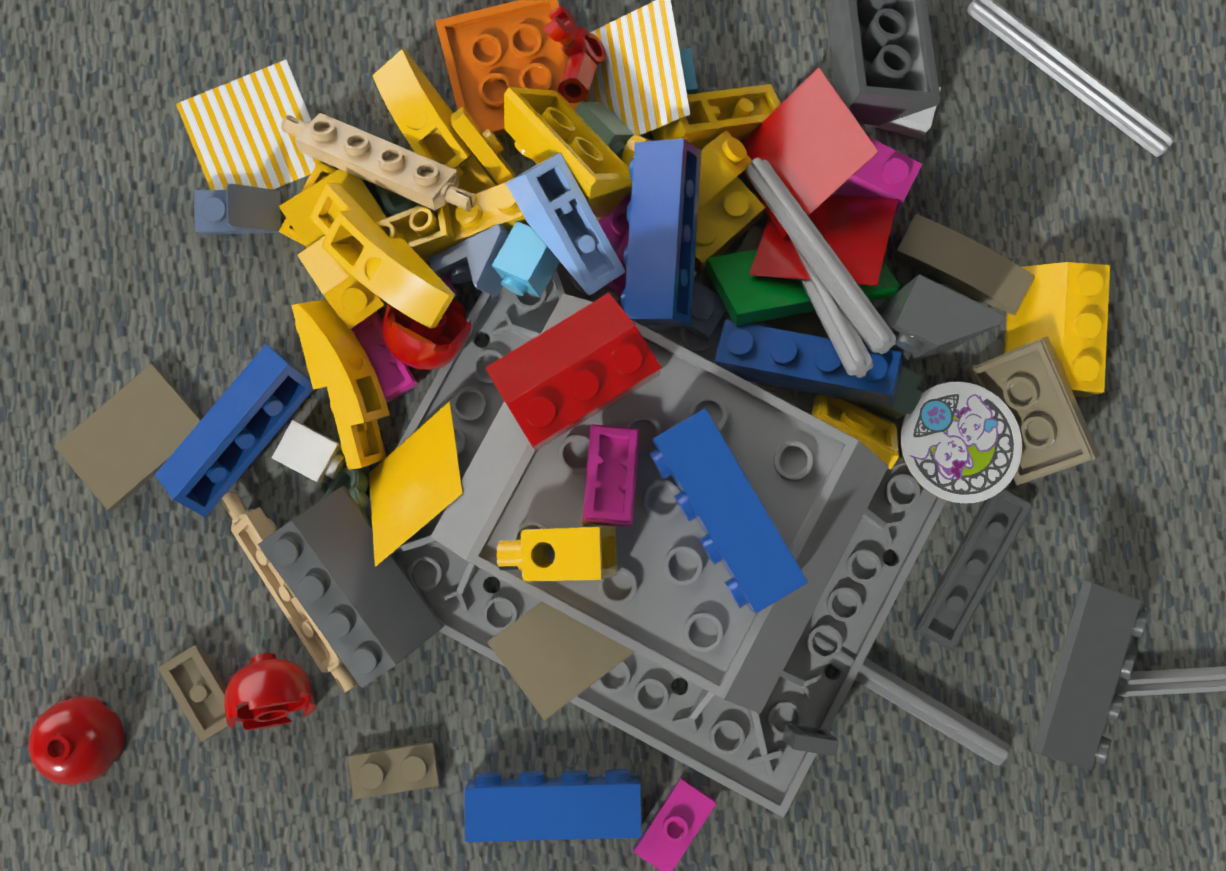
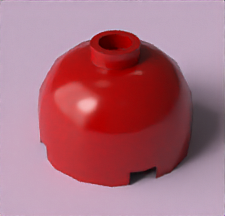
(426, 346)
(267, 692)
(76, 741)

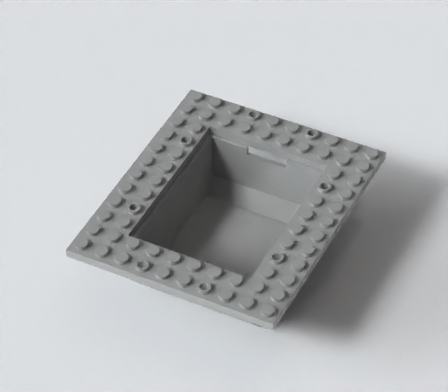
(669, 600)

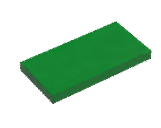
(767, 298)

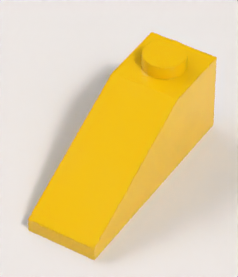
(714, 112)

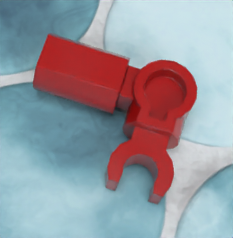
(582, 51)

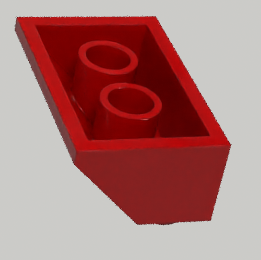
(573, 371)

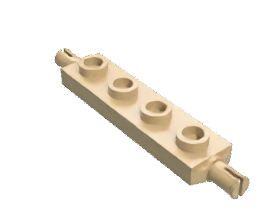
(379, 162)
(250, 529)

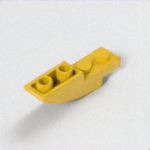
(427, 121)
(437, 230)
(379, 262)
(341, 365)

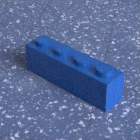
(662, 233)
(805, 364)
(234, 431)
(728, 512)
(553, 807)

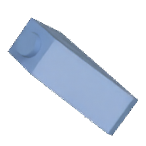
(566, 222)

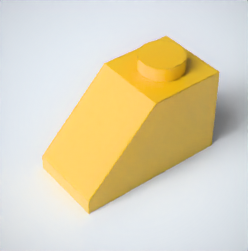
(720, 164)
(344, 293)

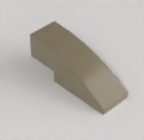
(964, 265)

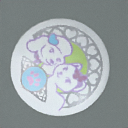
(961, 442)

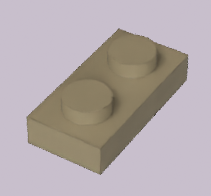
(197, 690)
(394, 770)

